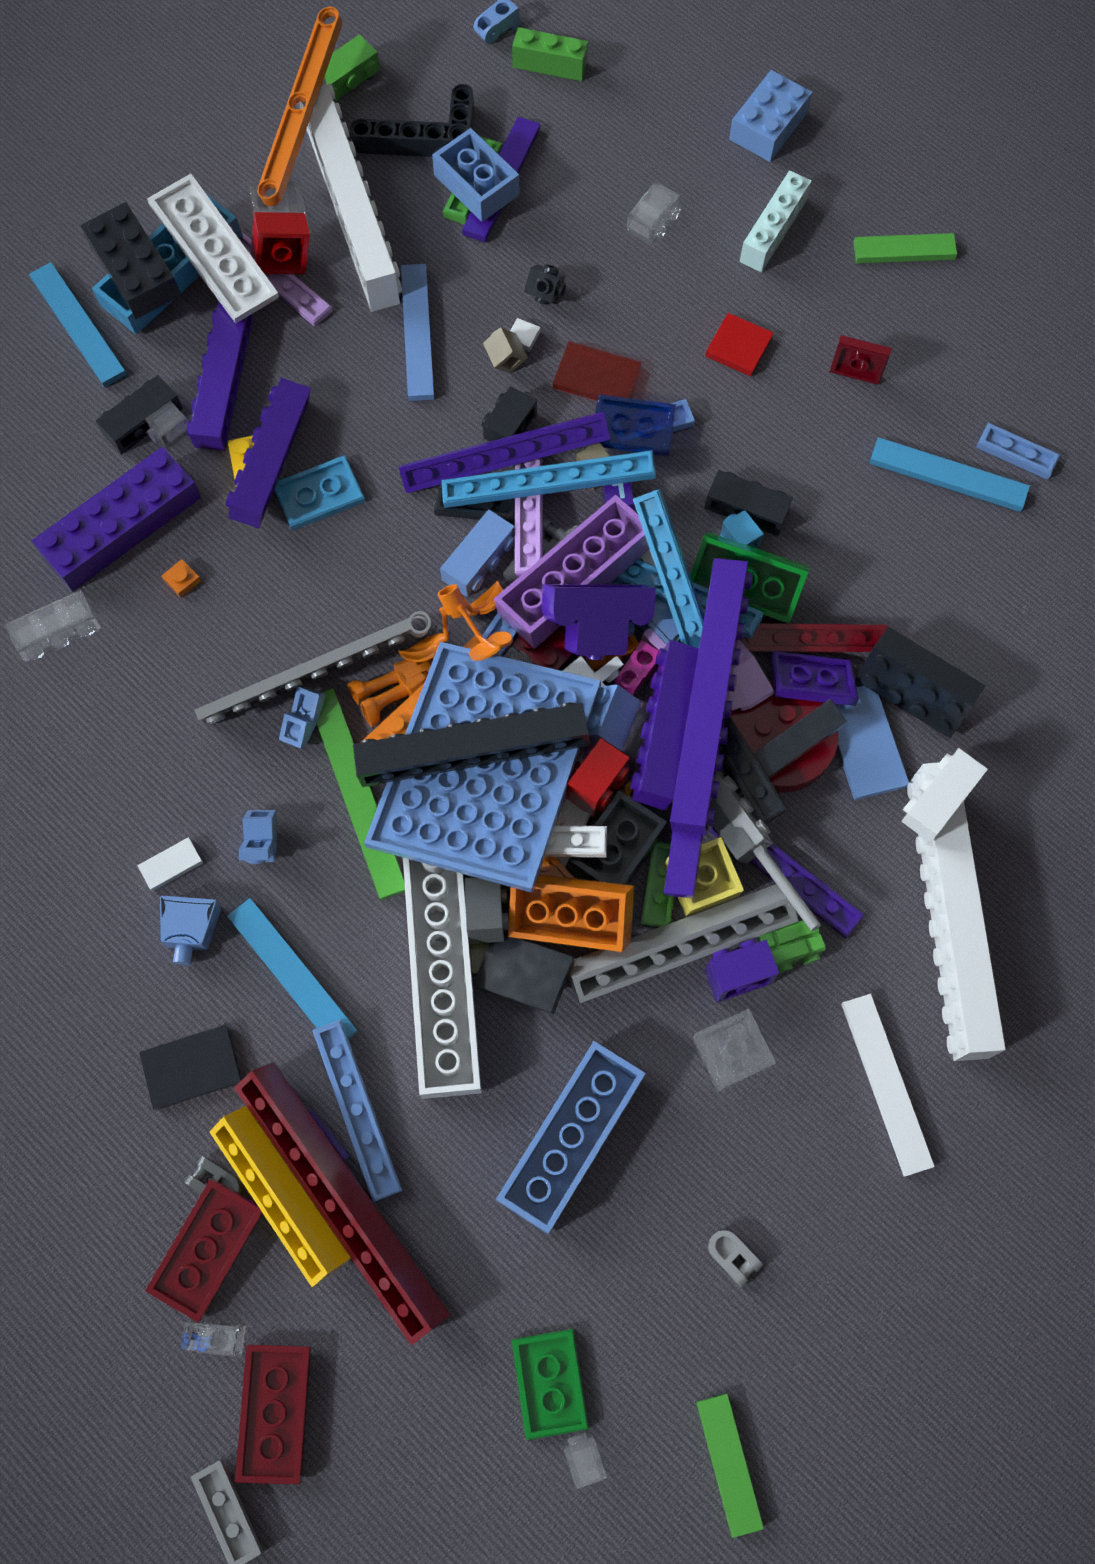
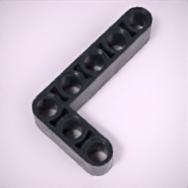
(415, 137)

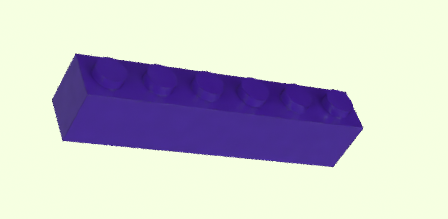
(219, 380)
(268, 453)
(666, 725)

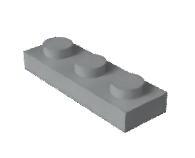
(226, 1514)

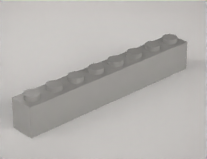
(682, 942)

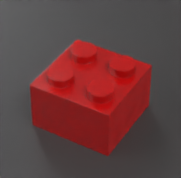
(280, 242)
(598, 778)

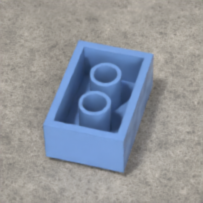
(770, 115)
(476, 174)

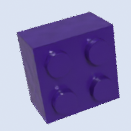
(741, 970)

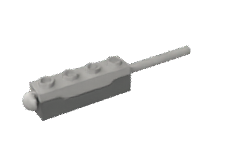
(750, 838)

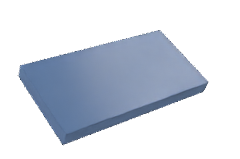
(869, 748)

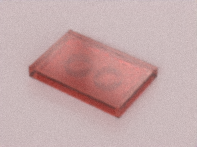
(595, 372)

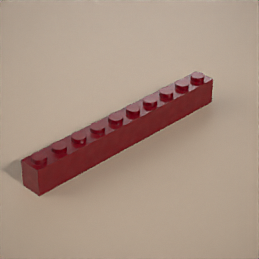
(342, 1202)

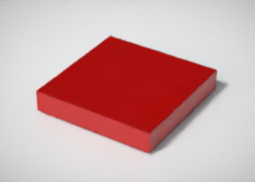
(739, 344)

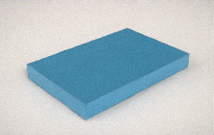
(319, 492)

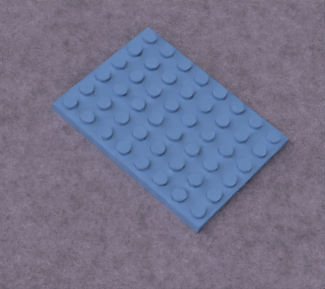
(490, 816)

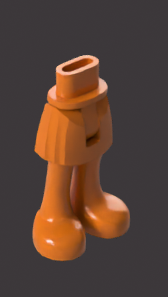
(406, 673)

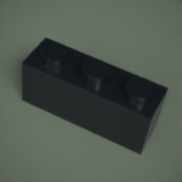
(126, 421)
(734, 494)

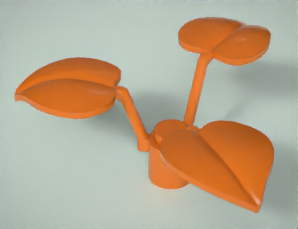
(456, 606)

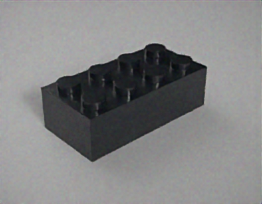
(131, 260)
(919, 682)

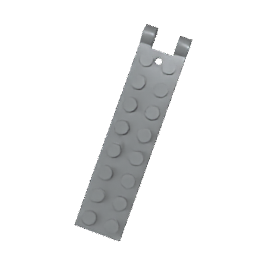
(314, 668)

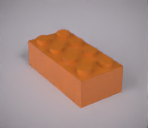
(573, 913)

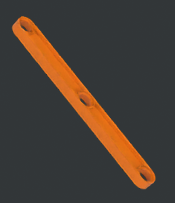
(295, 121)

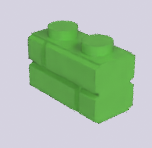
(793, 945)

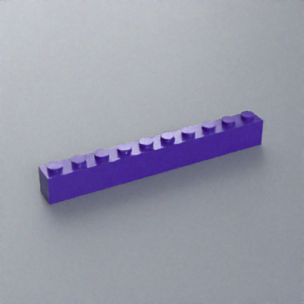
(710, 697)

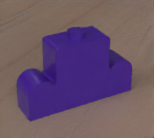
(598, 615)

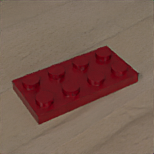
(204, 1250)
(273, 1414)

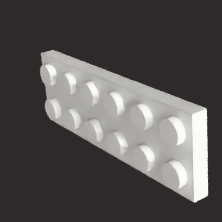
(213, 248)

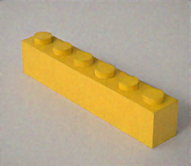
(279, 1196)

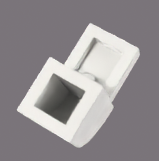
(607, 672)

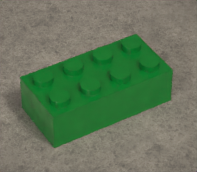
(775, 579)

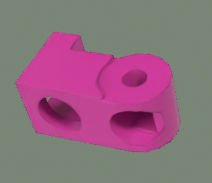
(637, 668)

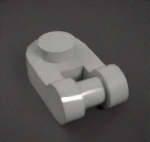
(724, 1248)

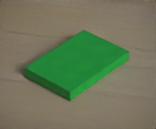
(549, 1384)

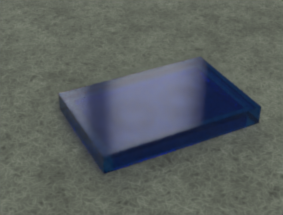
(637, 424)

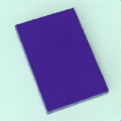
(813, 678)

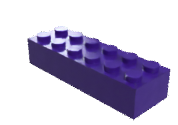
(117, 518)

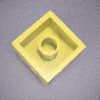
(715, 879)

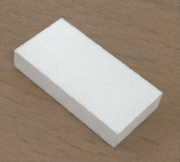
(170, 864)

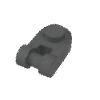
(221, 1175)

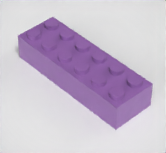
(588, 555)

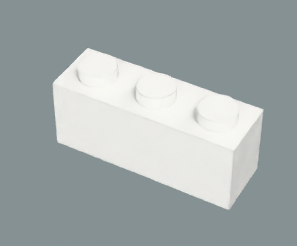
(943, 794)

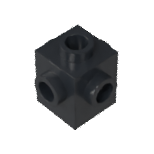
(545, 283)

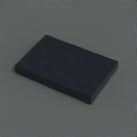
(525, 973)
(190, 1067)

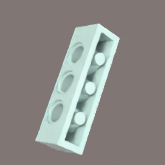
(775, 221)

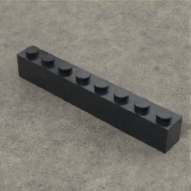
(471, 744)

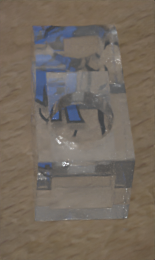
(213, 1338)

